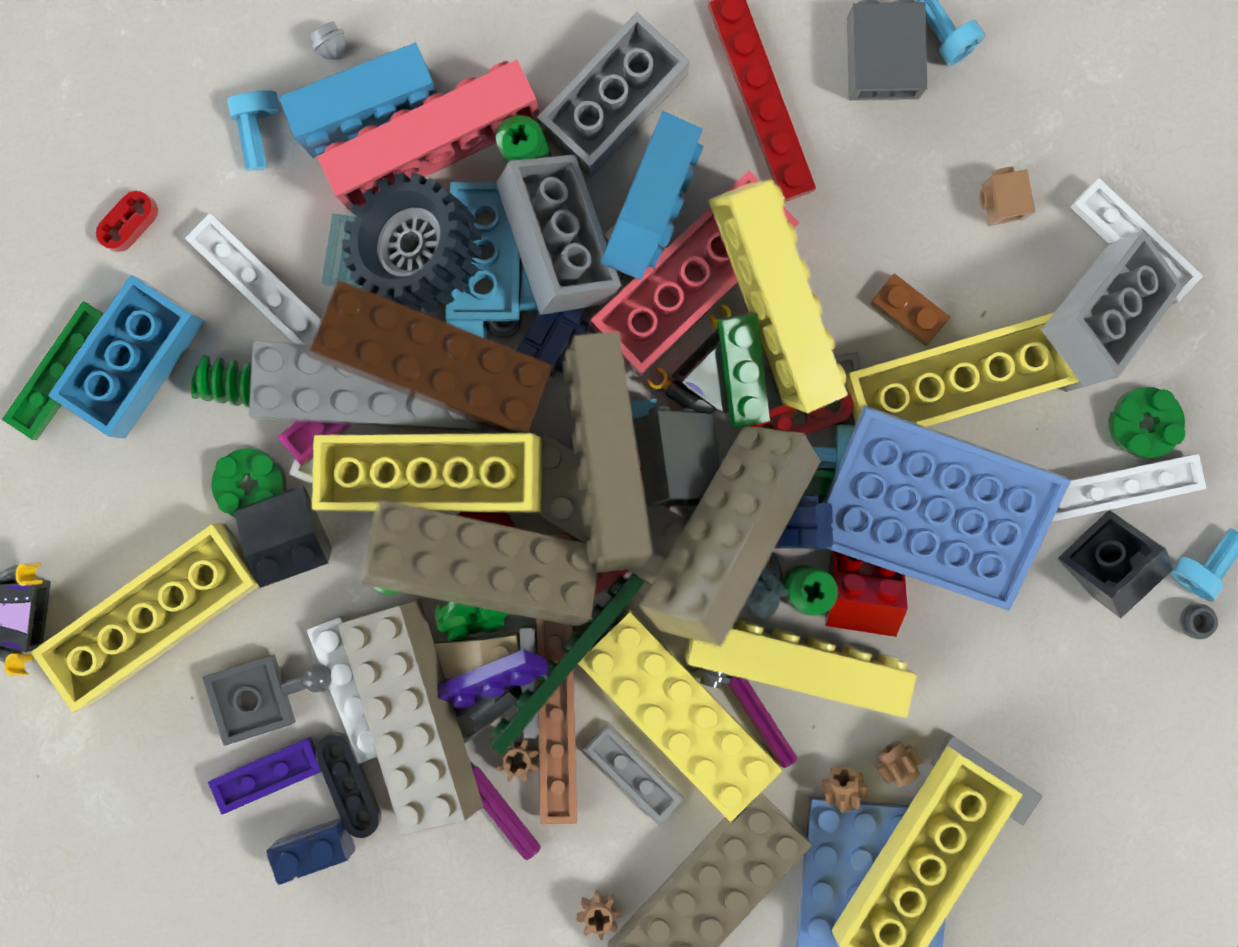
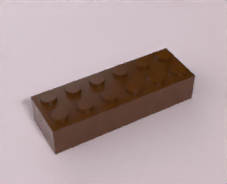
(429, 360)

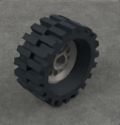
(392, 227)

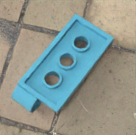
(469, 308)

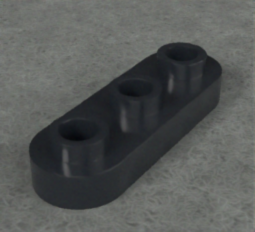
(348, 801)

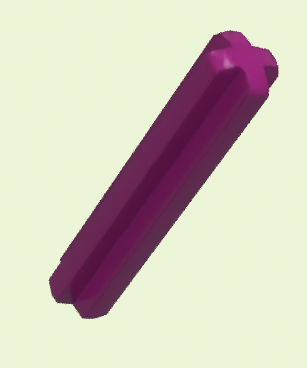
(762, 721)
(505, 817)

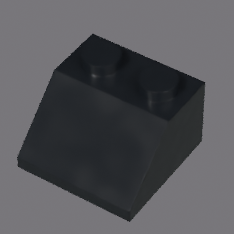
(282, 536)
(1116, 563)

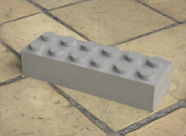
(299, 388)

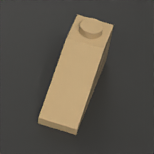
(474, 652)

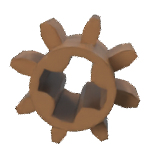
(899, 764)
(523, 767)
(844, 788)
(592, 923)

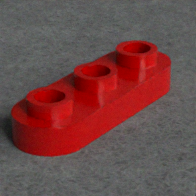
(783, 417)

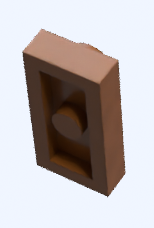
(910, 309)

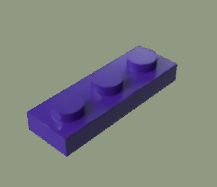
(492, 679)
(265, 775)

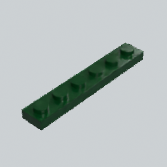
(575, 649)

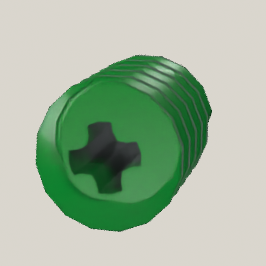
(521, 139)
(222, 383)
(823, 593)

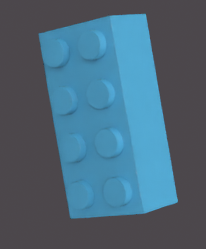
(357, 98)
(654, 197)
(126, 358)

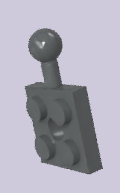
(265, 680)

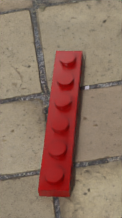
(762, 97)

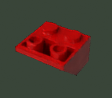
(867, 597)

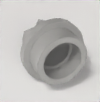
(328, 41)

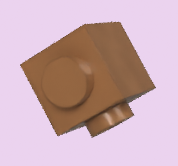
(1007, 196)

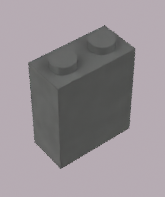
(887, 50)
(676, 455)

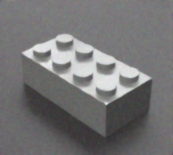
(614, 94)
(557, 233)
(1113, 309)

